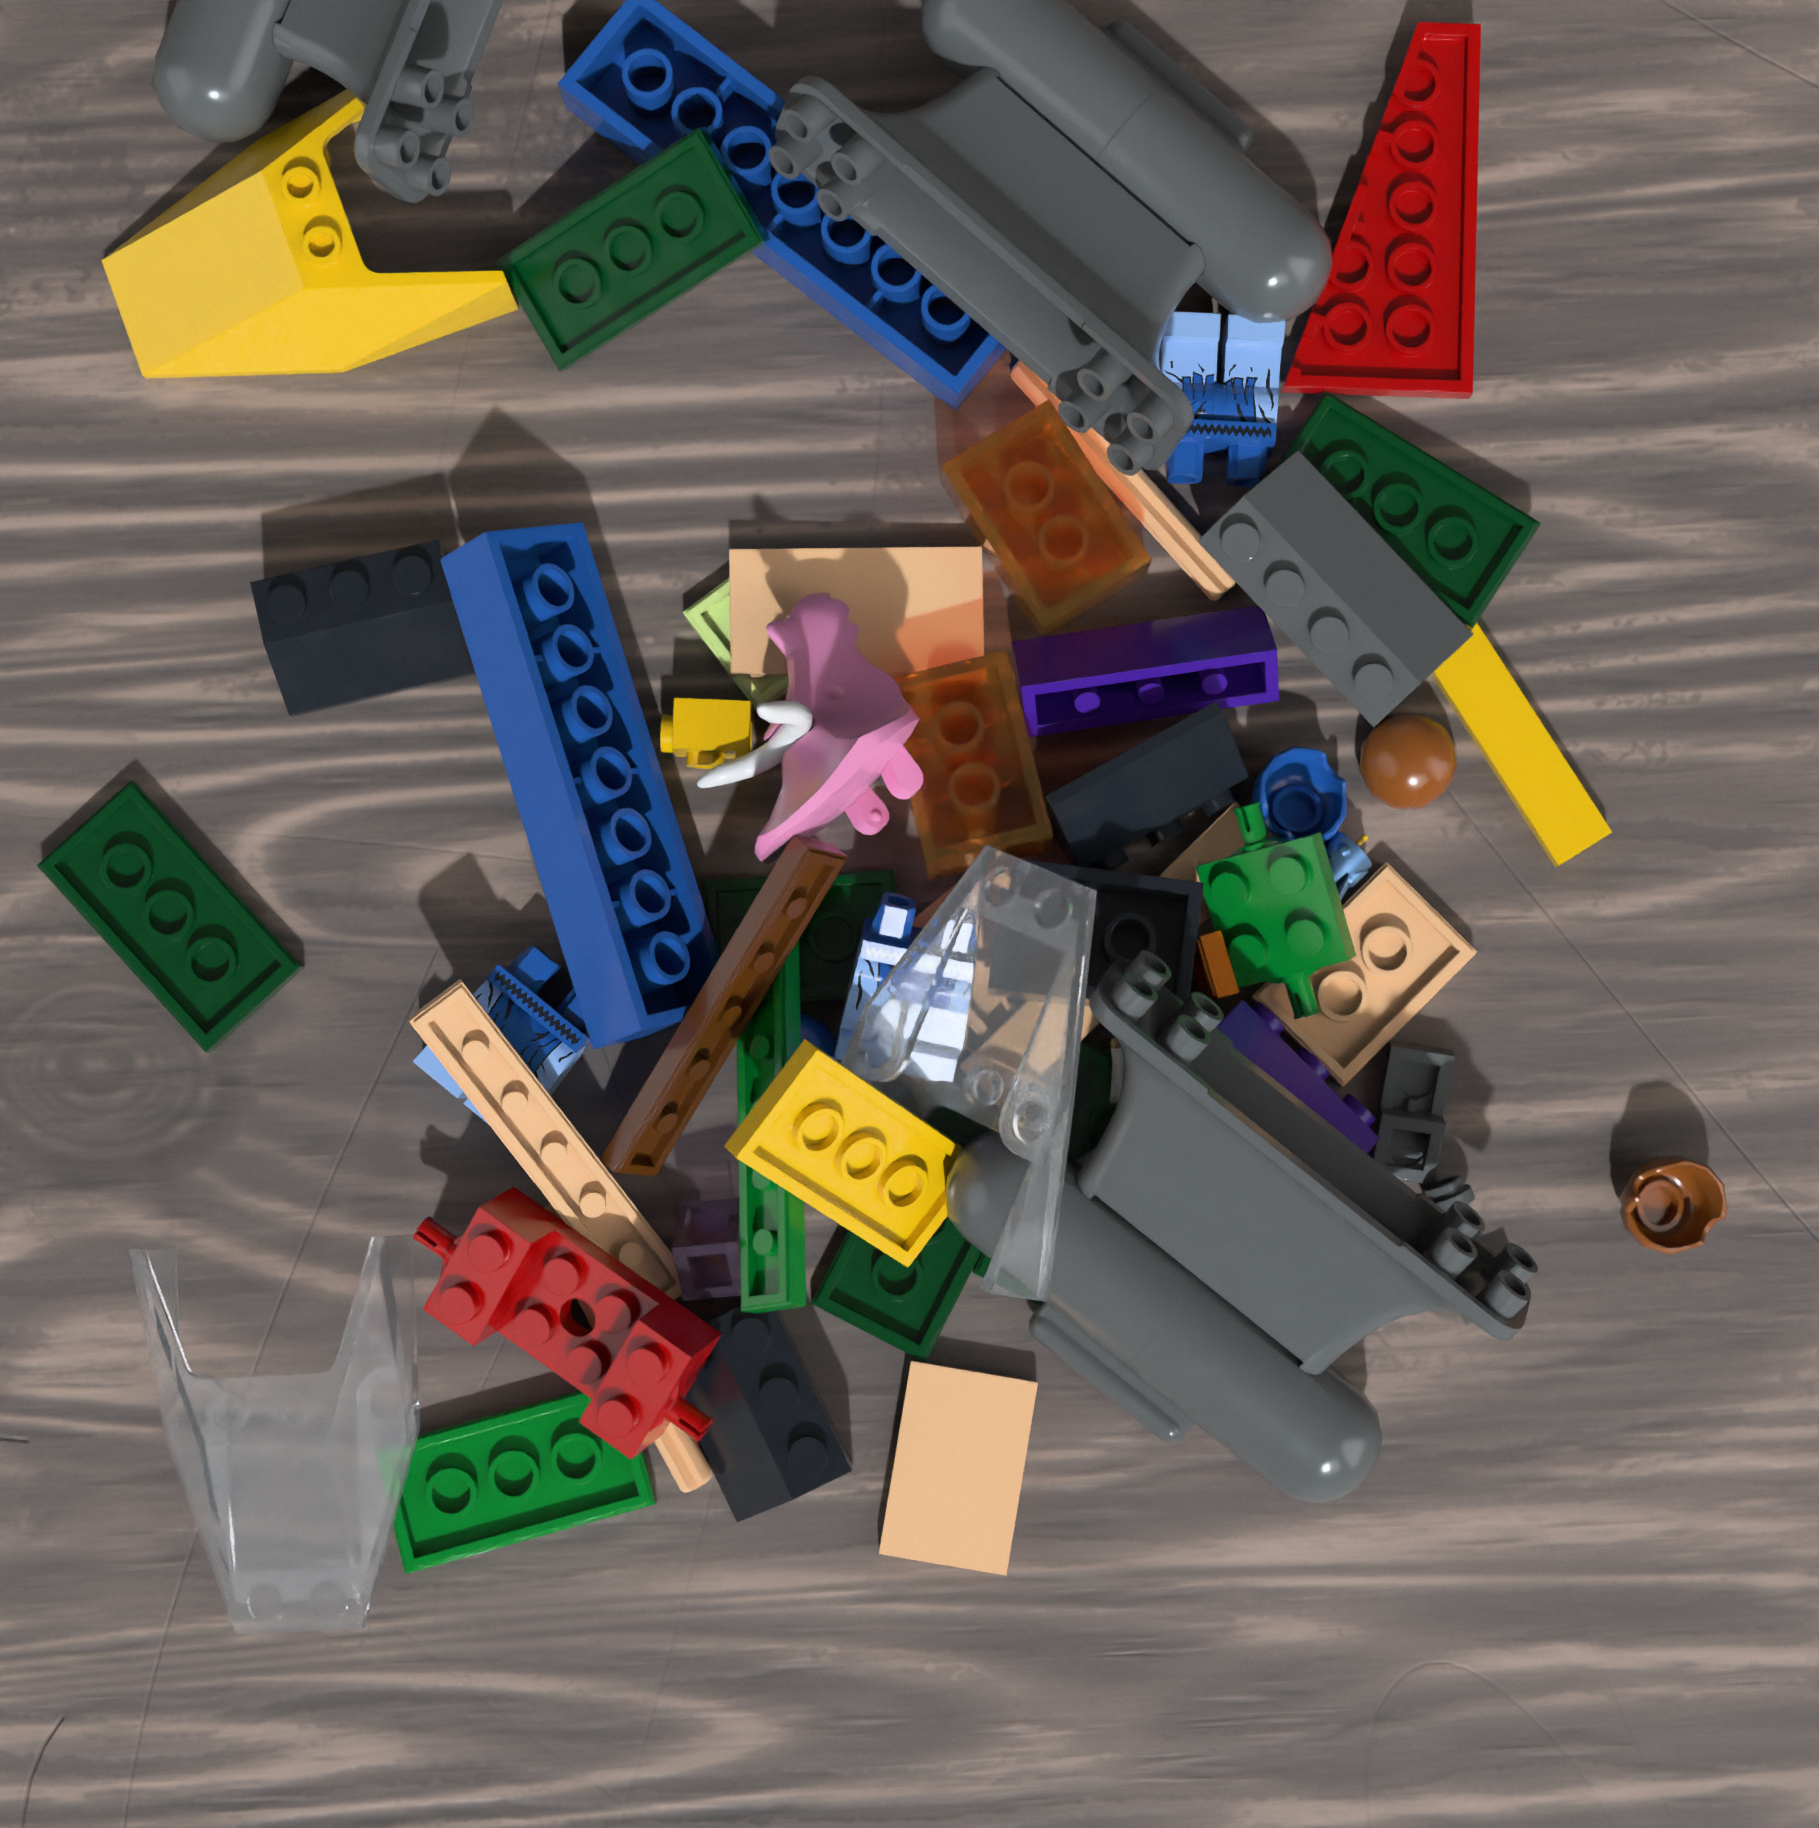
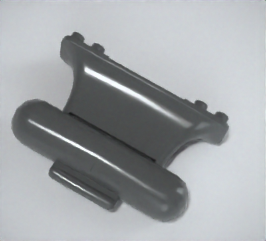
(400, 59)
(1066, 203)
(1234, 1249)

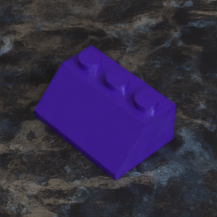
(1302, 1074)

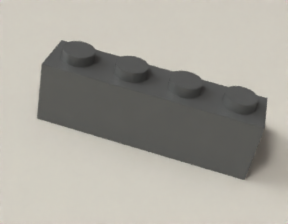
(1335, 587)

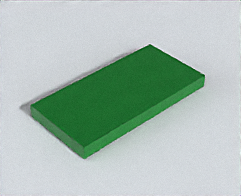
(512, 1482)

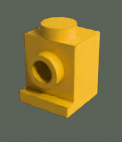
(707, 730)

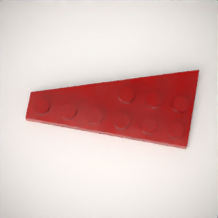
(1405, 258)

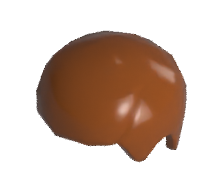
(1408, 760)
(1672, 1204)

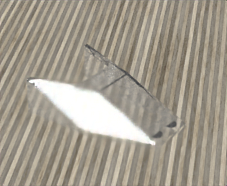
(992, 1027)
(299, 1469)

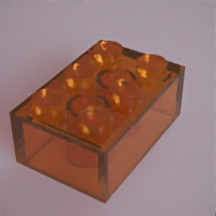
(1044, 519)
(974, 765)

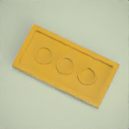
(849, 1152)

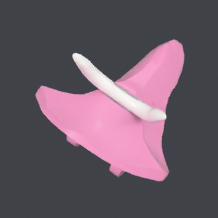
(831, 734)

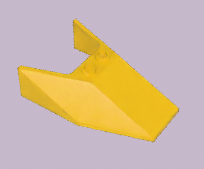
(269, 276)

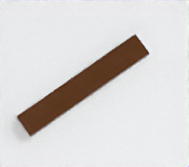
(724, 1006)

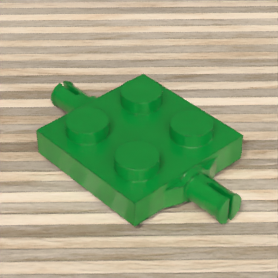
(1277, 909)

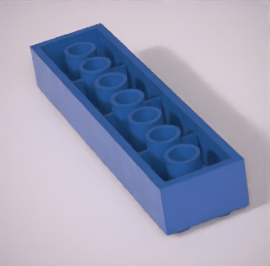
(659, 80)
(584, 777)

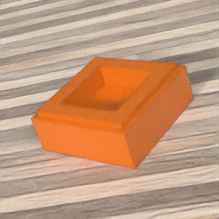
(1213, 967)

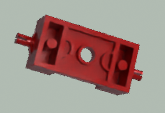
(518, 1277)

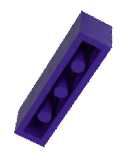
(1145, 670)

